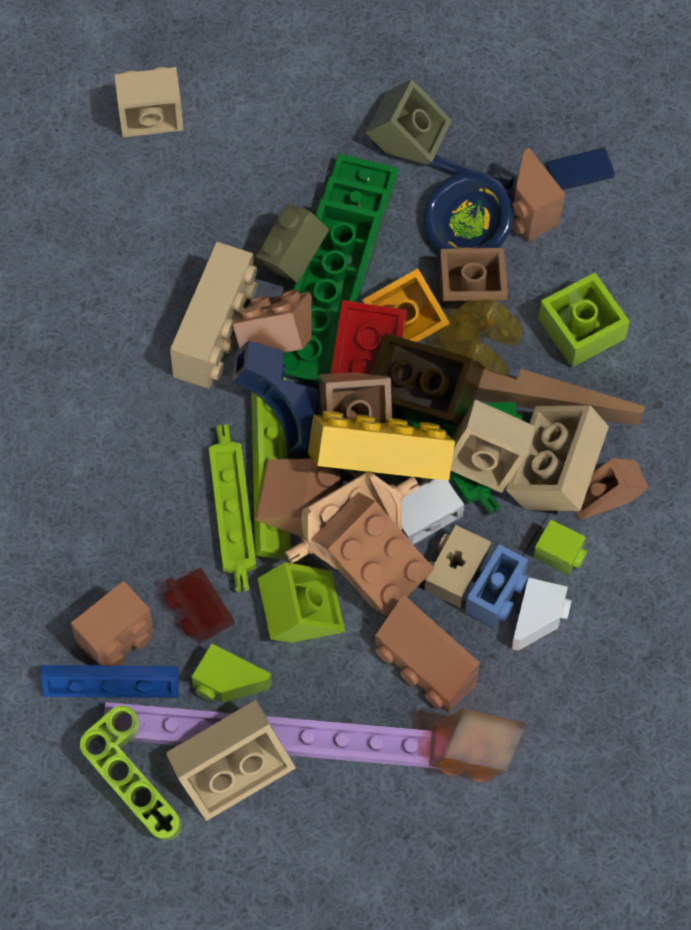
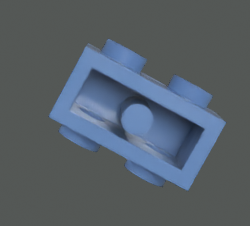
(499, 580)

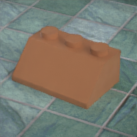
(426, 655)

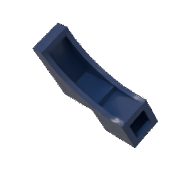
(262, 372)

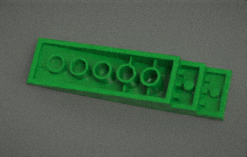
(355, 214)

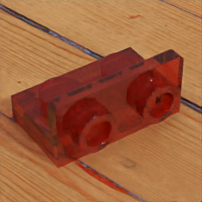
(199, 605)

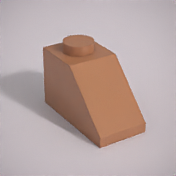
(612, 486)

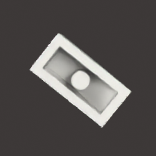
(540, 611)

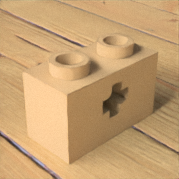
(459, 547)

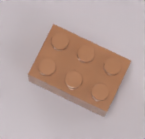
(372, 553)

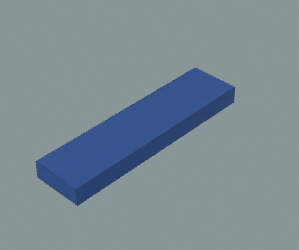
(110, 681)

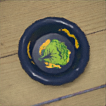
(468, 213)

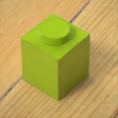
(561, 548)

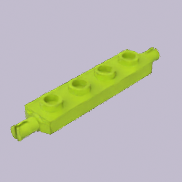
(232, 508)

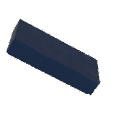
(581, 168)

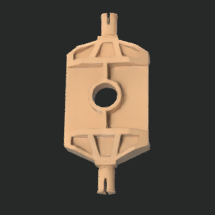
(322, 511)

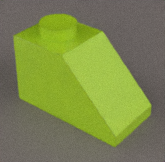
(228, 676)

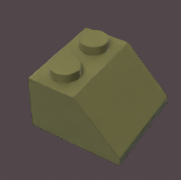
(409, 124)
(290, 243)

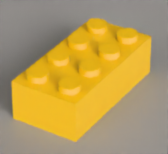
(381, 446)

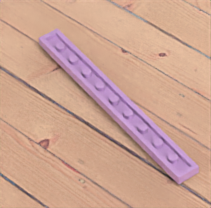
(298, 736)

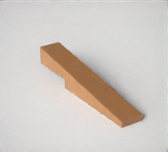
(539, 390)

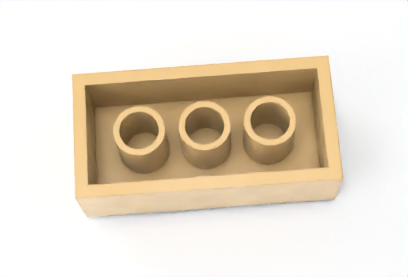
(209, 318)

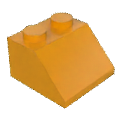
(415, 296)

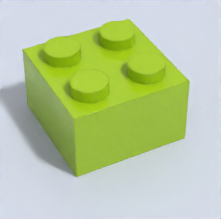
(583, 319)

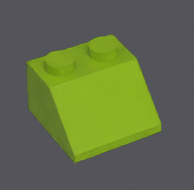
(300, 603)

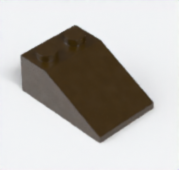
(428, 378)

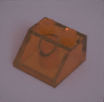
(474, 744)

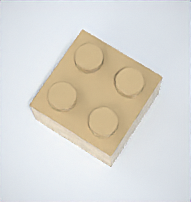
(149, 101)
(490, 446)

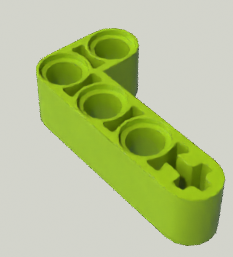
(135, 779)

